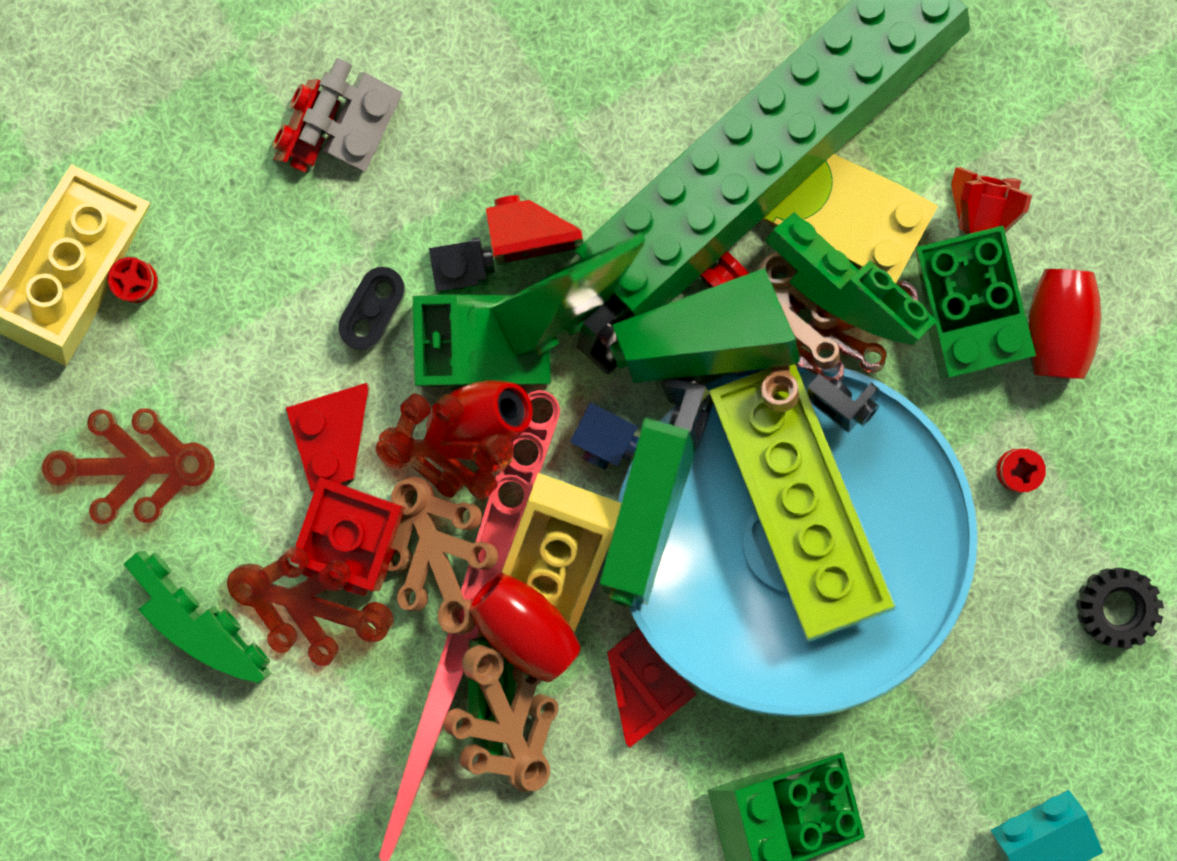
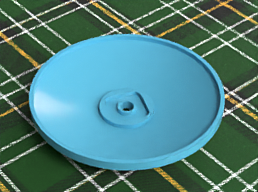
(723, 604)

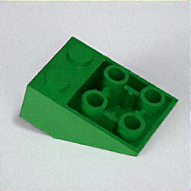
(976, 303)
(464, 344)
(787, 812)

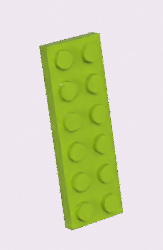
(802, 507)

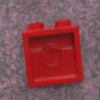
(351, 529)

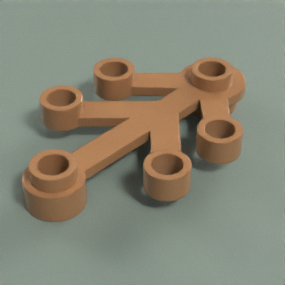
(780, 377)
(432, 551)
(508, 723)

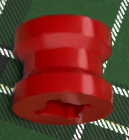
(725, 271)
(124, 277)
(1011, 470)

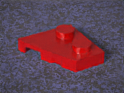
(644, 686)

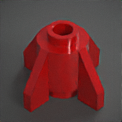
(987, 201)

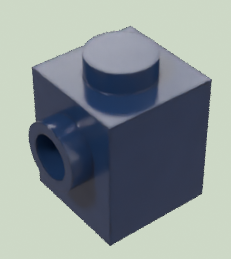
(605, 437)

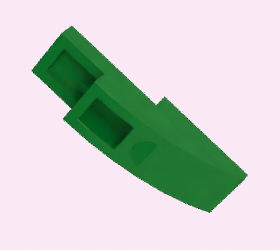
(858, 297)
(206, 636)

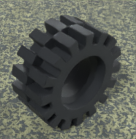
(1145, 613)

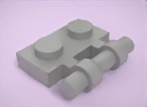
(361, 121)

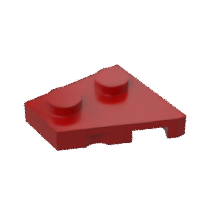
(330, 433)

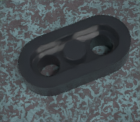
(370, 307)

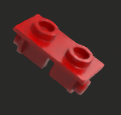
(287, 138)

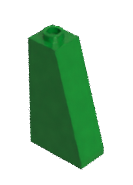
(708, 333)
(647, 512)

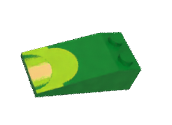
(564, 298)

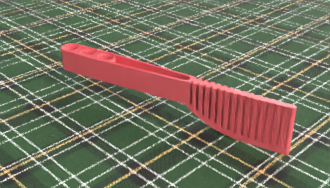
(498, 529)

